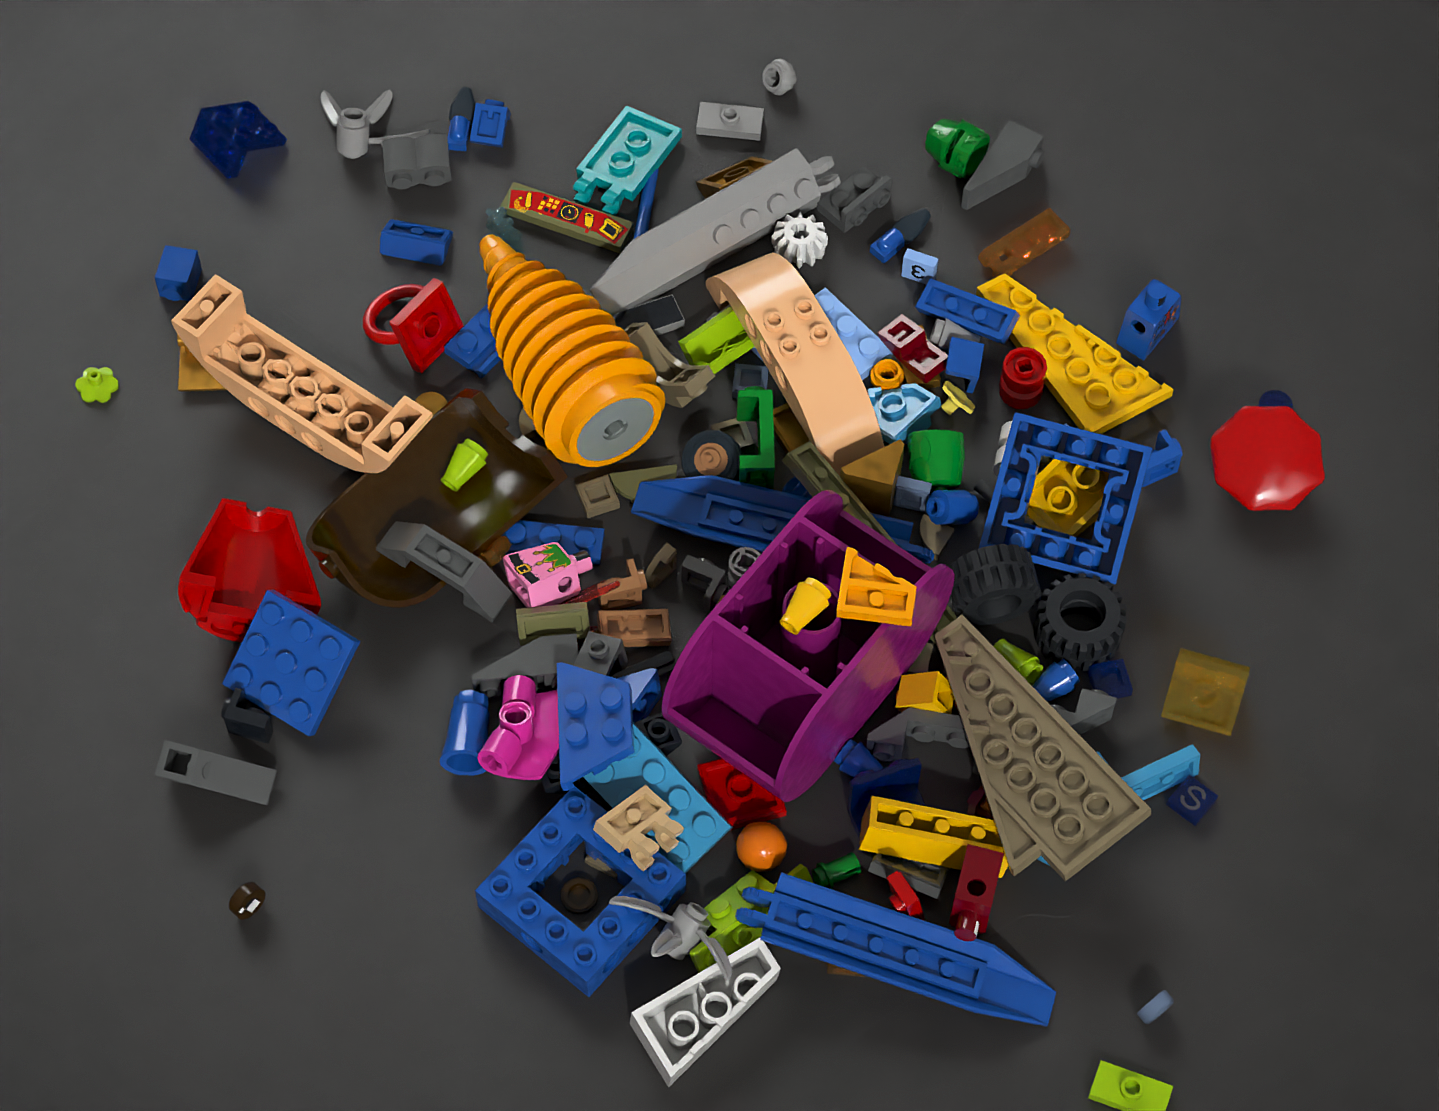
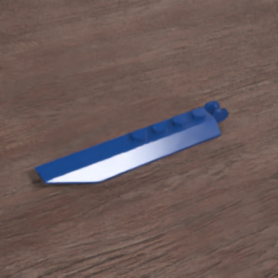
(738, 512)
(897, 950)

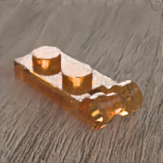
(1025, 243)

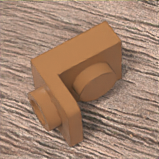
(628, 593)

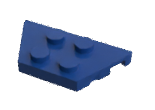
(592, 722)

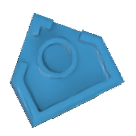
(903, 410)

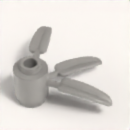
(353, 124)
(681, 932)

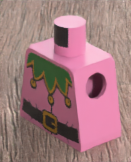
(545, 574)

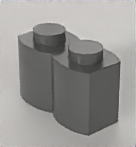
(416, 161)

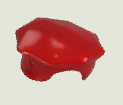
(1267, 458)

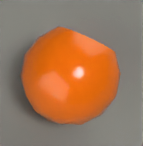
(761, 846)

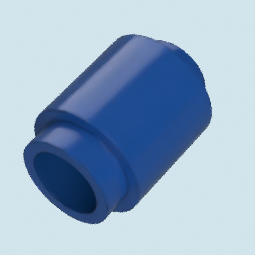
(952, 507)

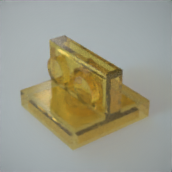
(1205, 691)

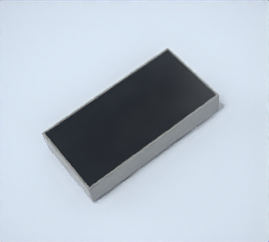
(661, 314)

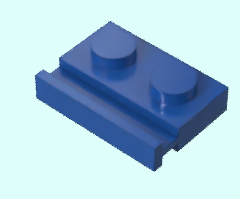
(475, 345)

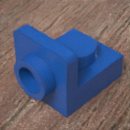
(490, 123)
(1164, 459)

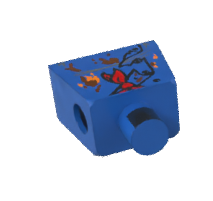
(1157, 310)

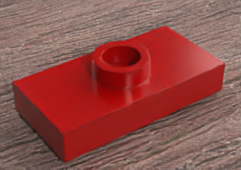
(903, 897)

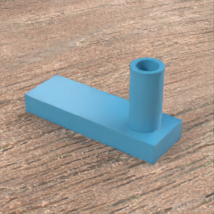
(1164, 772)

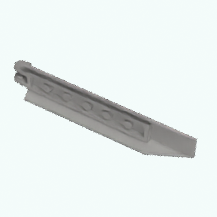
(712, 230)

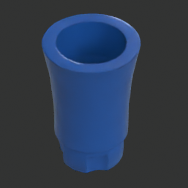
(466, 733)

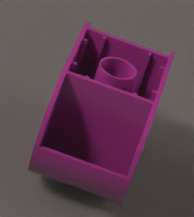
(791, 701)

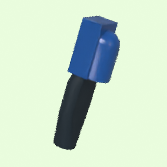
(460, 119)
(901, 233)

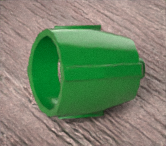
(957, 146)
(937, 457)

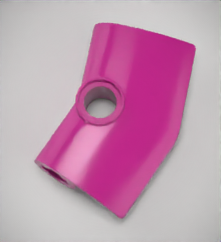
(526, 733)

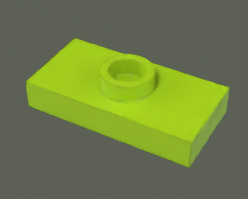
(1128, 1089)

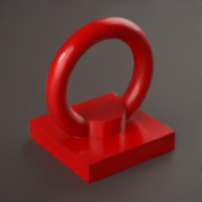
(420, 326)

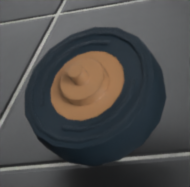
(711, 454)

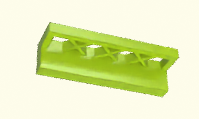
(717, 342)

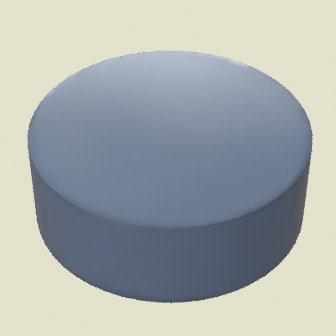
(1155, 1007)

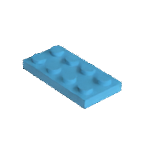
(650, 767)

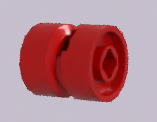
(1022, 378)

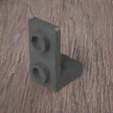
(602, 654)

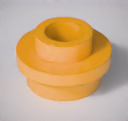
(887, 368)

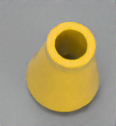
(806, 603)

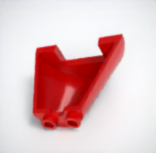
(241, 560)

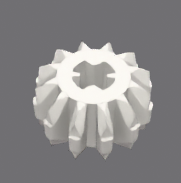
(800, 239)

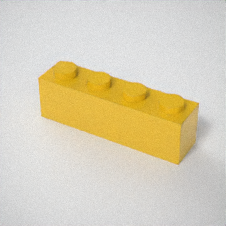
(925, 833)

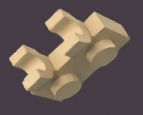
(632, 819)

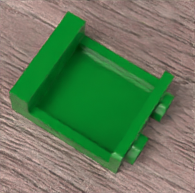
(757, 405)

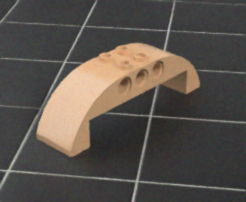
(802, 356)
(294, 386)

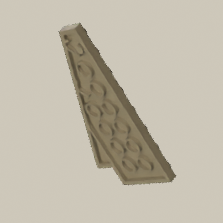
(1037, 772)

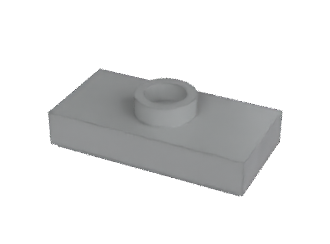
(730, 121)

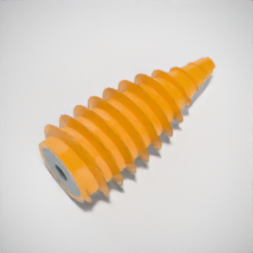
(568, 361)

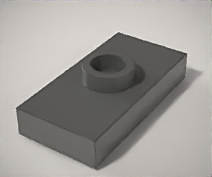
(920, 876)

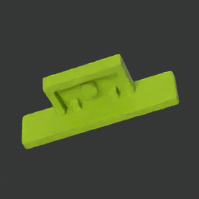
(724, 925)

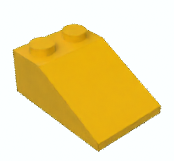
(1067, 496)

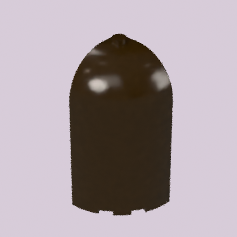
(412, 492)

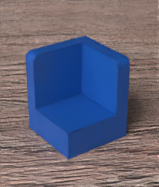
(964, 360)

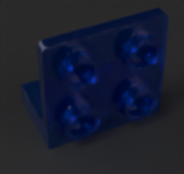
(230, 132)
(895, 782)

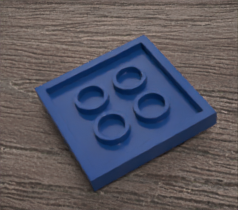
(291, 662)

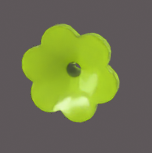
(97, 384)

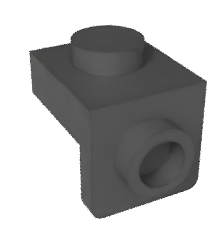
(705, 577)

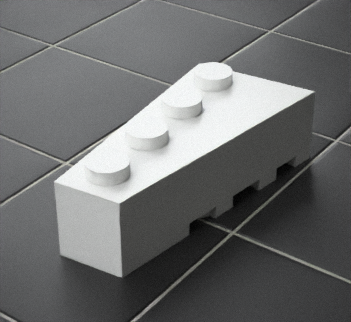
(698, 1011)

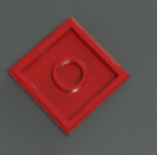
(737, 796)

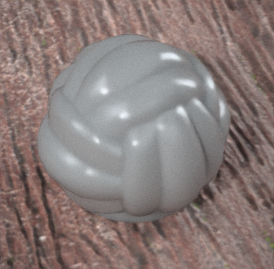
(779, 76)

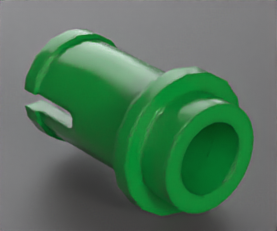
(836, 870)

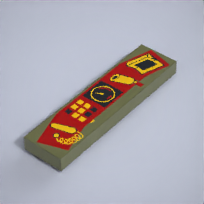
(567, 217)

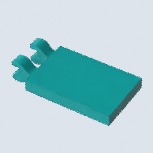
(625, 158)

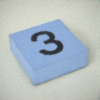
(919, 266)

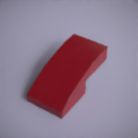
(912, 349)

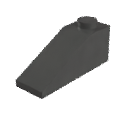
(1005, 164)

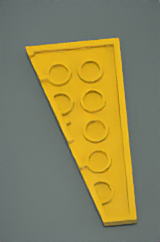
(1082, 370)

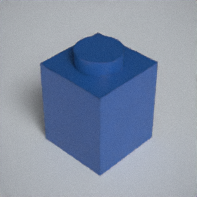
(178, 273)

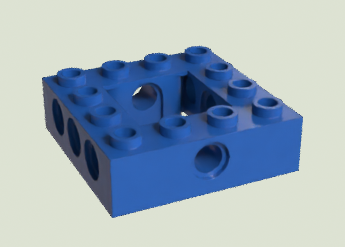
(1025, 445)
(577, 955)

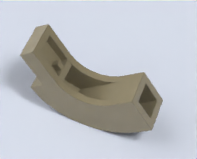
(676, 379)

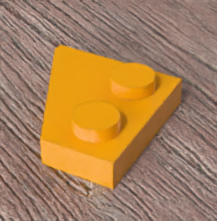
(874, 593)

